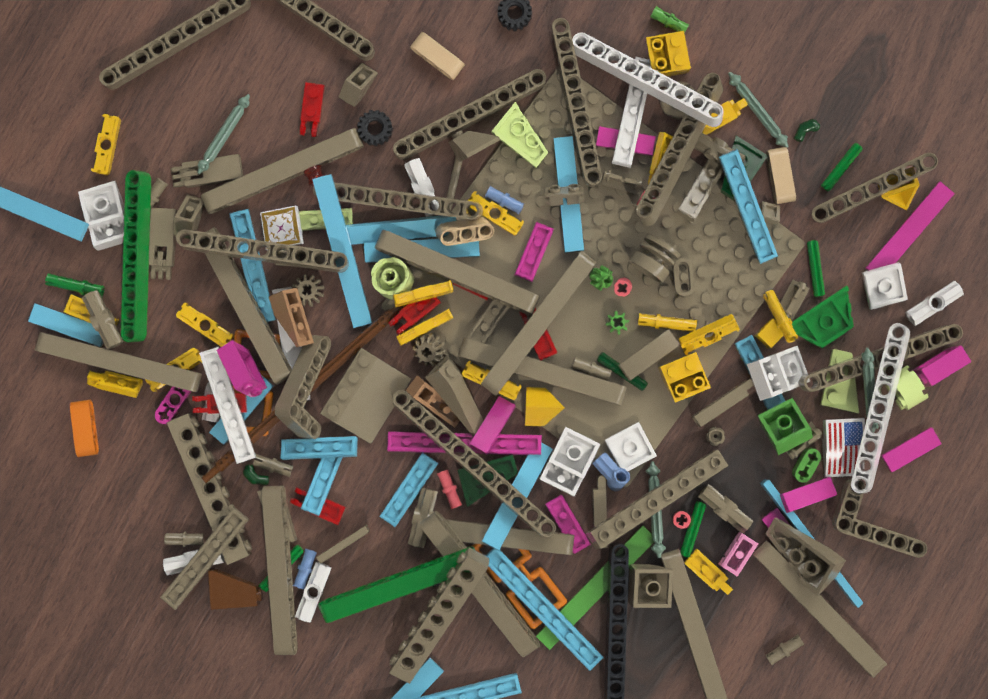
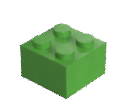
(785, 426)

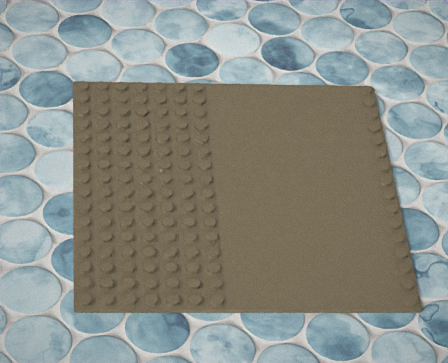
(716, 243)

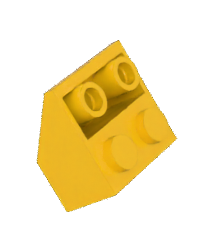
(669, 53)
(684, 377)

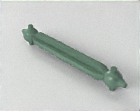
(758, 110)
(223, 134)
(869, 381)
(656, 519)

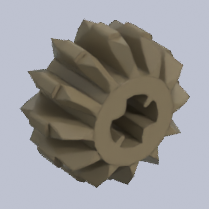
(315, 289)
(429, 349)

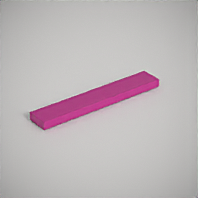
(912, 227)

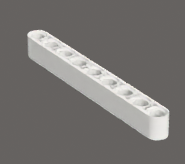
(651, 87)
(887, 401)

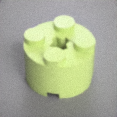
(384, 270)
(909, 390)

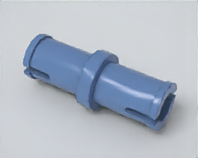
(504, 200)
(304, 569)

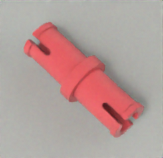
(449, 489)

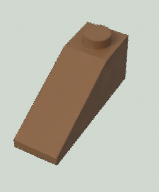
(291, 316)
(431, 399)

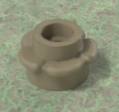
(720, 436)

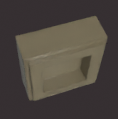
(770, 212)

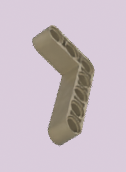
(298, 388)
(870, 529)

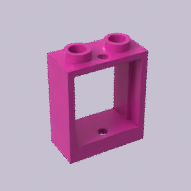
(942, 365)
(241, 369)

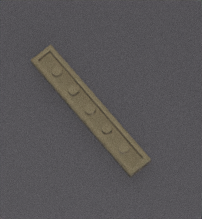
(204, 558)

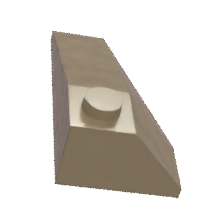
(810, 559)

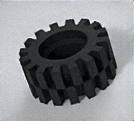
(514, 23)
(375, 139)

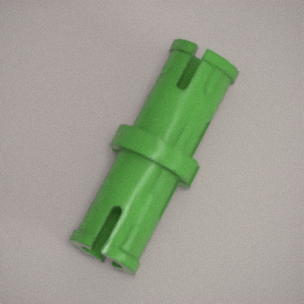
(669, 20)

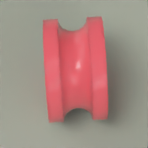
(684, 524)

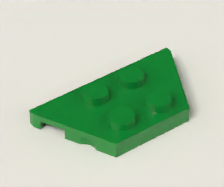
(826, 320)

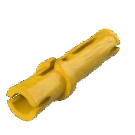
(667, 322)
(783, 322)

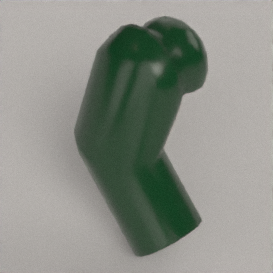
(810, 125)
(253, 478)

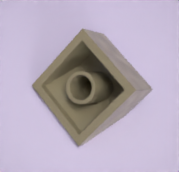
(650, 586)

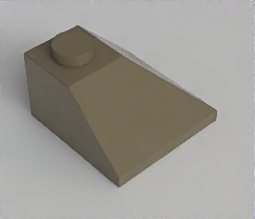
(470, 143)

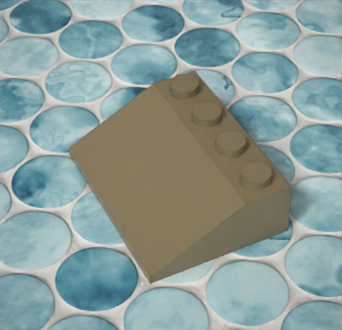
(365, 396)

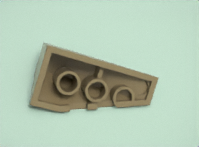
(452, 388)

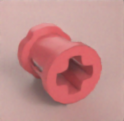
(623, 281)

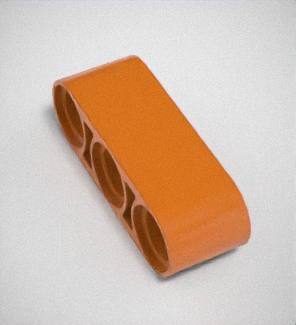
(84, 428)

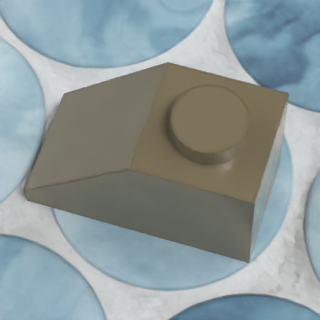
(357, 85)
(188, 215)

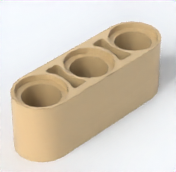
(437, 56)
(781, 175)
(456, 227)

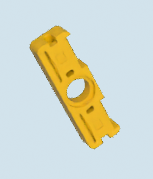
(105, 157)
(505, 221)
(423, 293)
(194, 319)
(424, 327)
(697, 338)
(185, 361)
(477, 374)

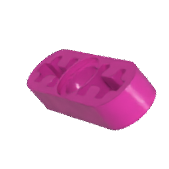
(162, 408)

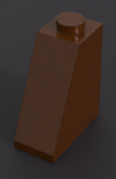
(231, 591)

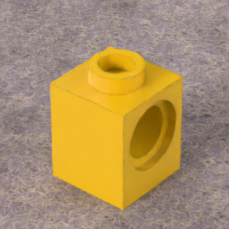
(769, 334)

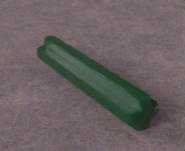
(612, 364)

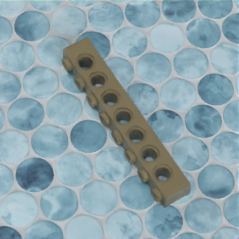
(177, 428)
(656, 499)
(407, 668)

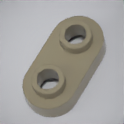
(683, 277)

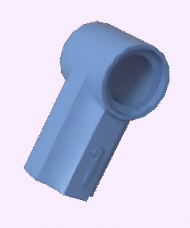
(611, 472)

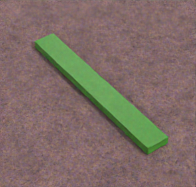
(597, 585)

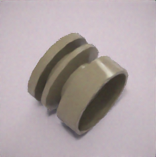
(655, 257)

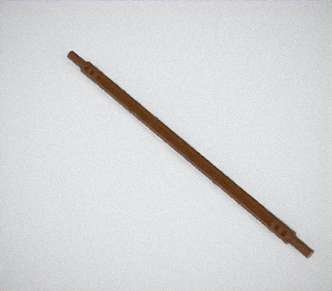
(325, 372)

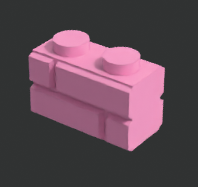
(738, 553)

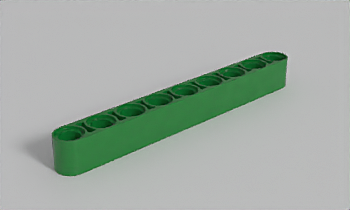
(136, 256)
(389, 588)

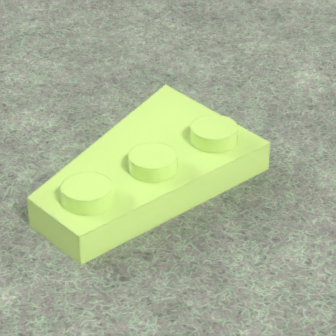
(519, 136)
(843, 394)

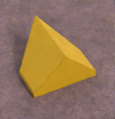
(903, 194)
(540, 406)

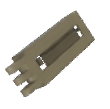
(220, 170)
(162, 235)
(722, 403)
(599, 507)

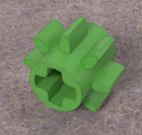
(601, 277)
(622, 322)

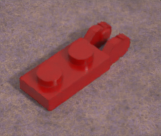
(312, 107)
(414, 313)
(544, 346)
(212, 406)
(331, 510)

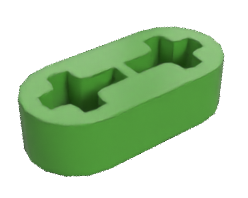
(807, 465)

